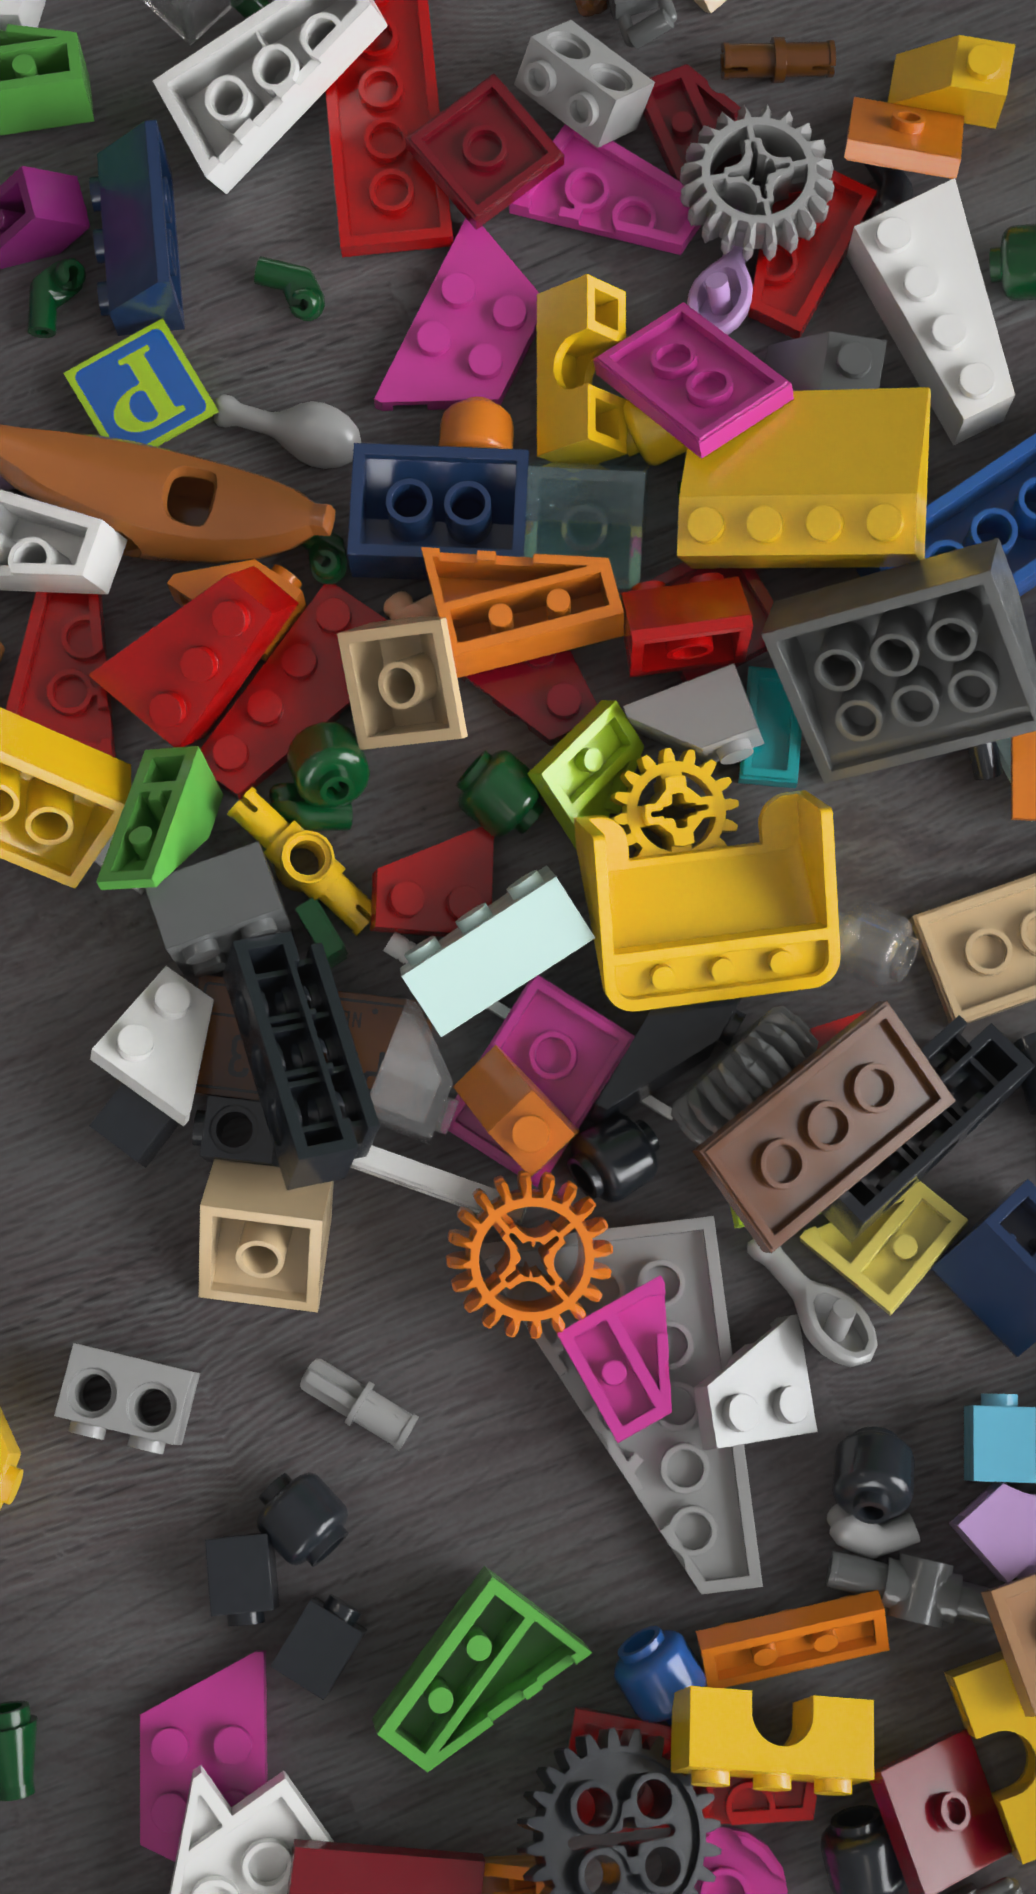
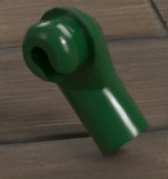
(297, 284)
(49, 292)
(327, 557)
(287, 803)

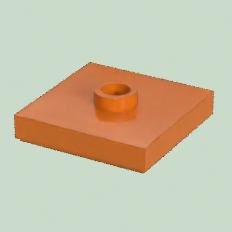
(904, 138)

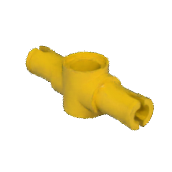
(281, 838)

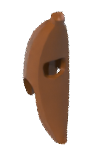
(161, 498)

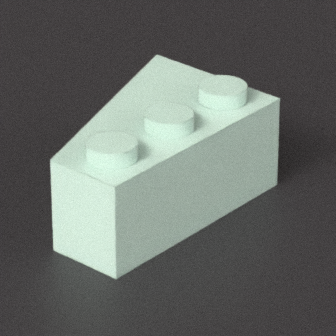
(495, 950)

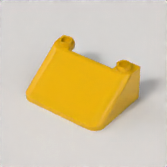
(716, 916)

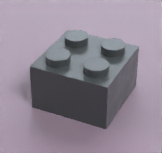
(215, 904)

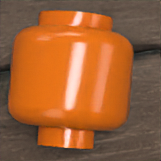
(476, 424)

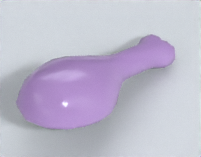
(723, 291)

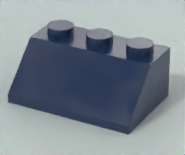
(137, 233)
(433, 500)

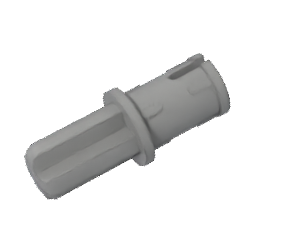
(358, 1402)

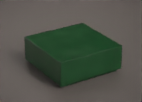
(322, 930)

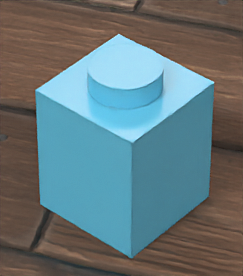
(1000, 1440)

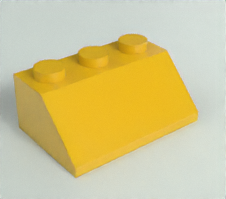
(56, 799)

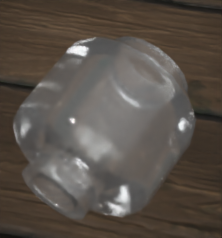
(875, 945)

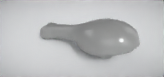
(308, 431)
(827, 1314)

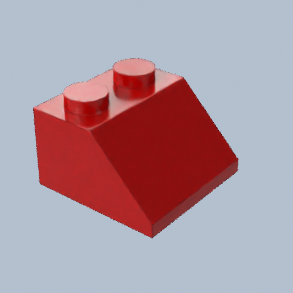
(685, 624)

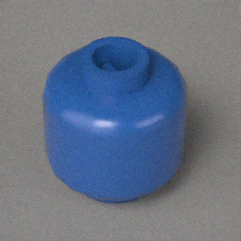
(653, 1668)

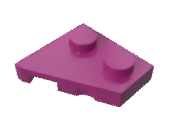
(625, 1359)

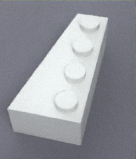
(262, 78)
(935, 305)
(55, 548)

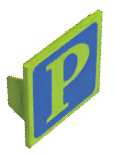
(142, 388)

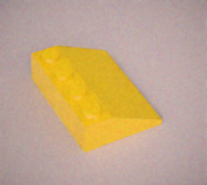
(813, 485)

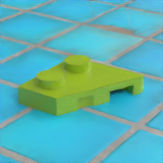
(587, 766)

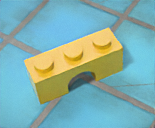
(572, 415)
(990, 1705)
(718, 1740)

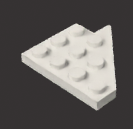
(241, 1845)

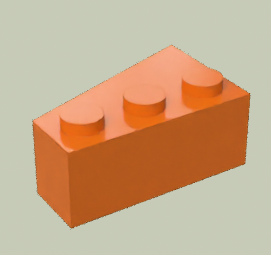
(521, 606)

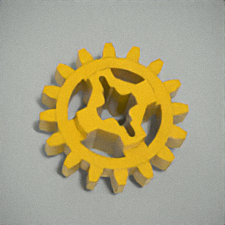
(669, 789)

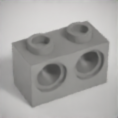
(584, 83)
(129, 1383)

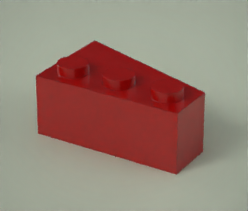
(199, 656)

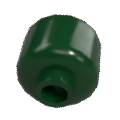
(1015, 262)
(328, 765)
(499, 793)

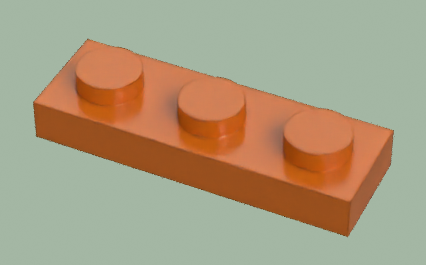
(793, 1640)

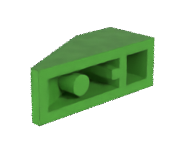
(163, 818)

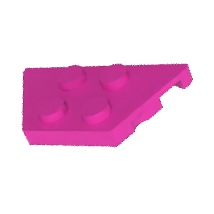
(466, 331)
(208, 1725)

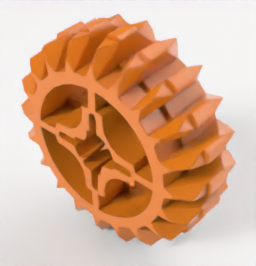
(508, 1274)

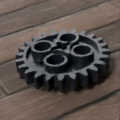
(612, 1775)

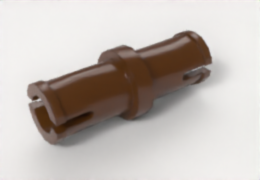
(777, 59)

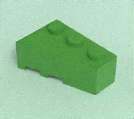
(42, 80)
(473, 1670)

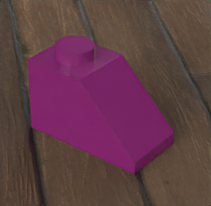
(39, 215)

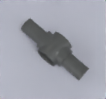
(911, 1588)

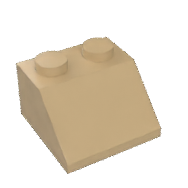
(402, 682)
(261, 1238)

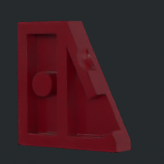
(680, 109)

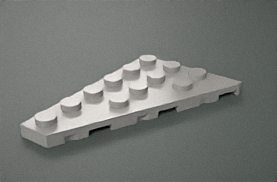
(689, 1492)

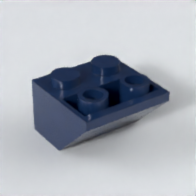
(996, 1269)

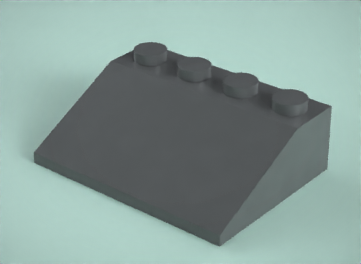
(907, 661)

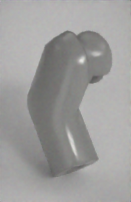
(871, 1539)

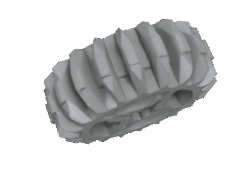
(779, 159)

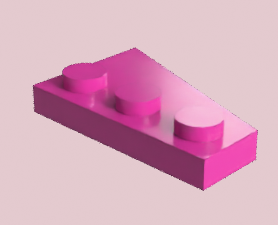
(610, 196)

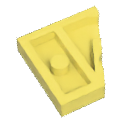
(895, 1249)

